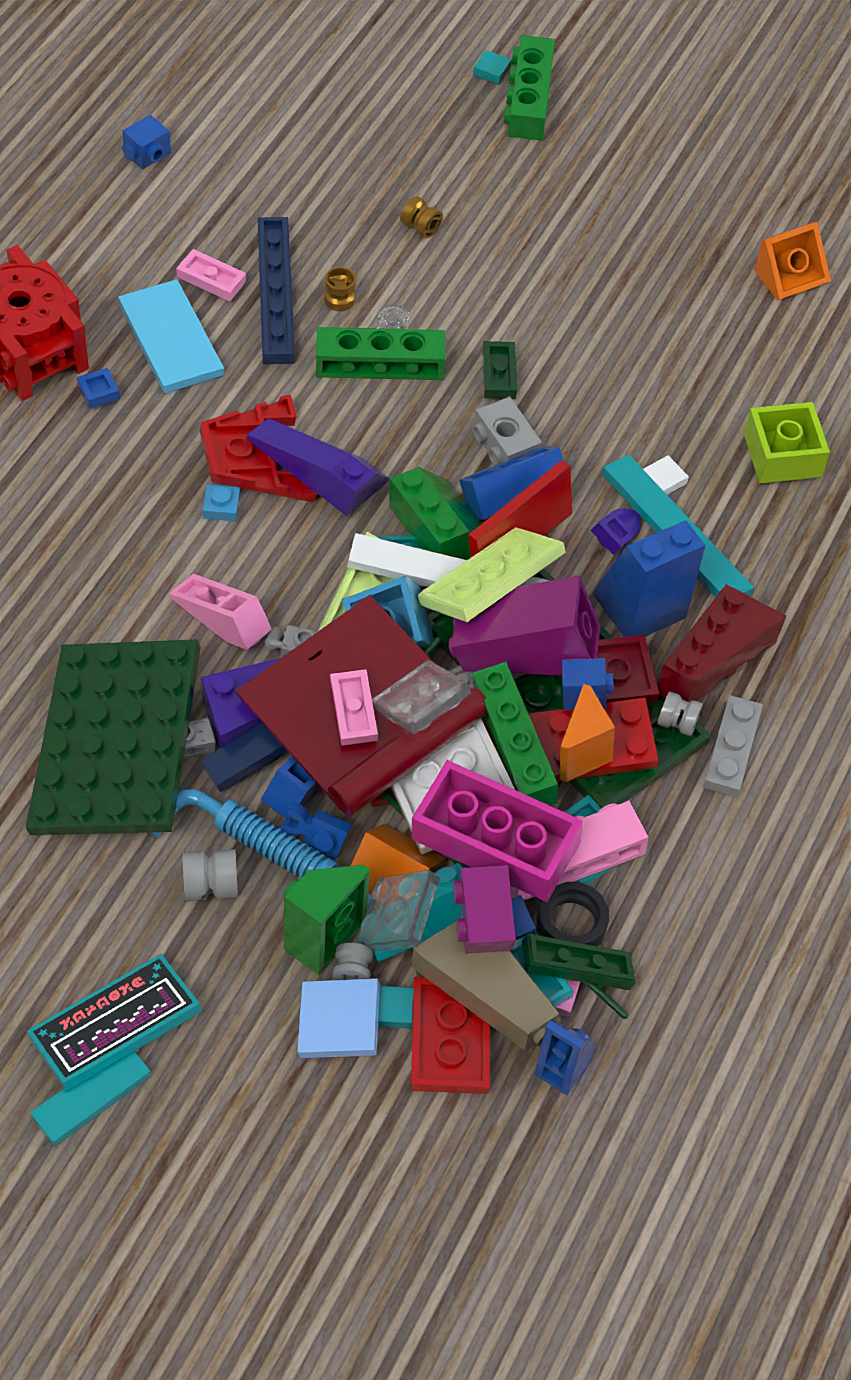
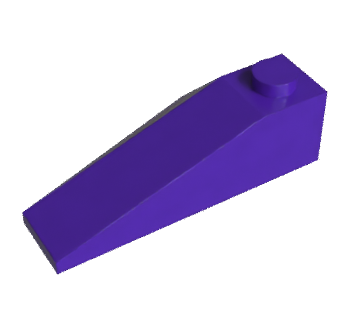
(326, 469)

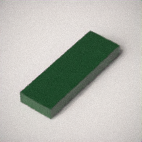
(578, 962)

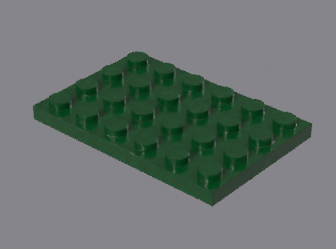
(114, 738)

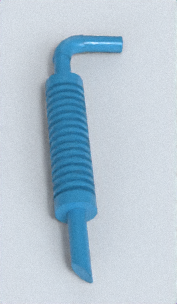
(258, 834)

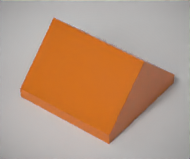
(793, 261)
(588, 737)
(393, 854)

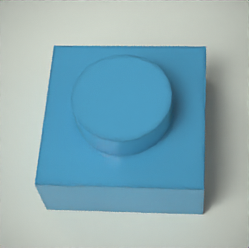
(221, 502)

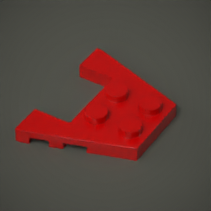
(240, 463)

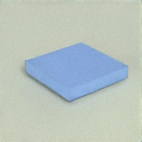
(339, 1018)

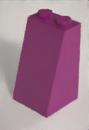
(530, 630)

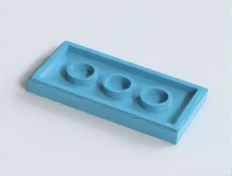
(171, 336)

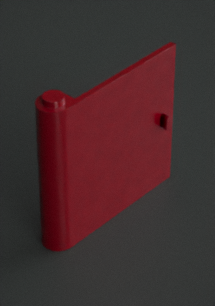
(299, 710)

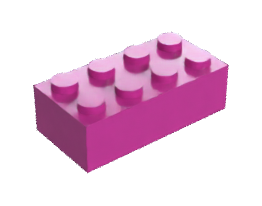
(496, 826)

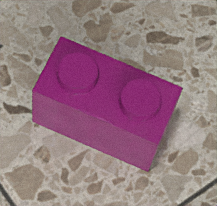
(485, 909)

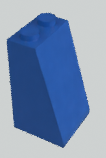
(652, 581)

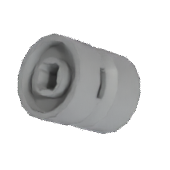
(210, 875)

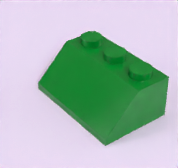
(432, 512)
(324, 912)

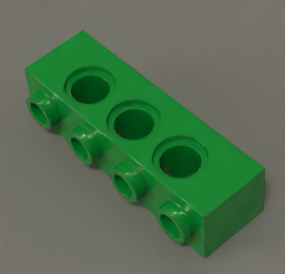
(530, 88)
(380, 353)
(515, 735)

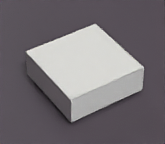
(667, 474)

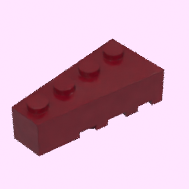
(719, 642)

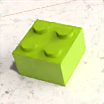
(786, 442)

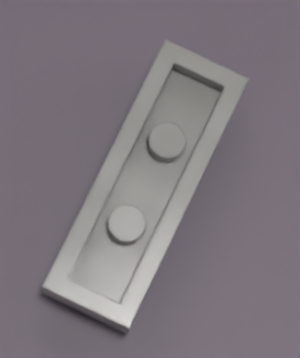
(733, 746)

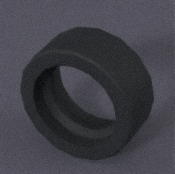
(582, 895)

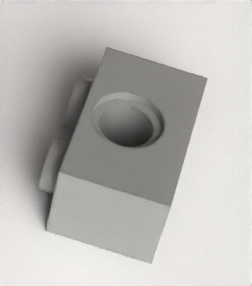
(504, 431)

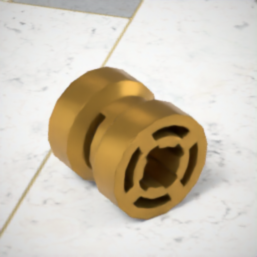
(420, 216)
(340, 288)

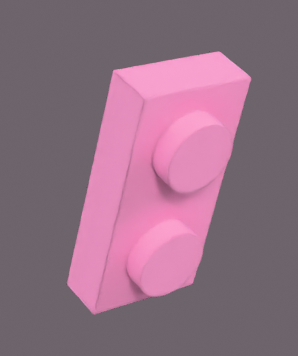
(211, 275)
(353, 707)

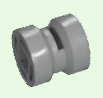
(672, 711)

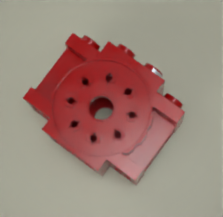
(37, 324)

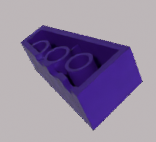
(225, 710)

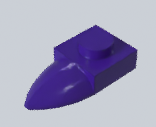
(617, 529)

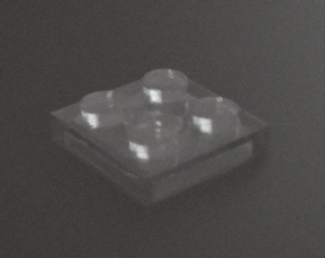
(421, 697)
(398, 911)

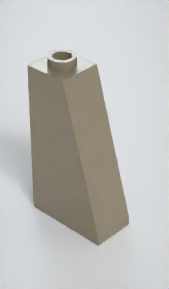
(488, 985)

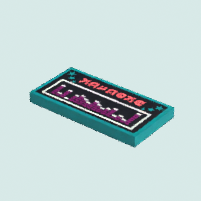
(113, 1021)

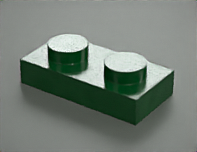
(499, 370)

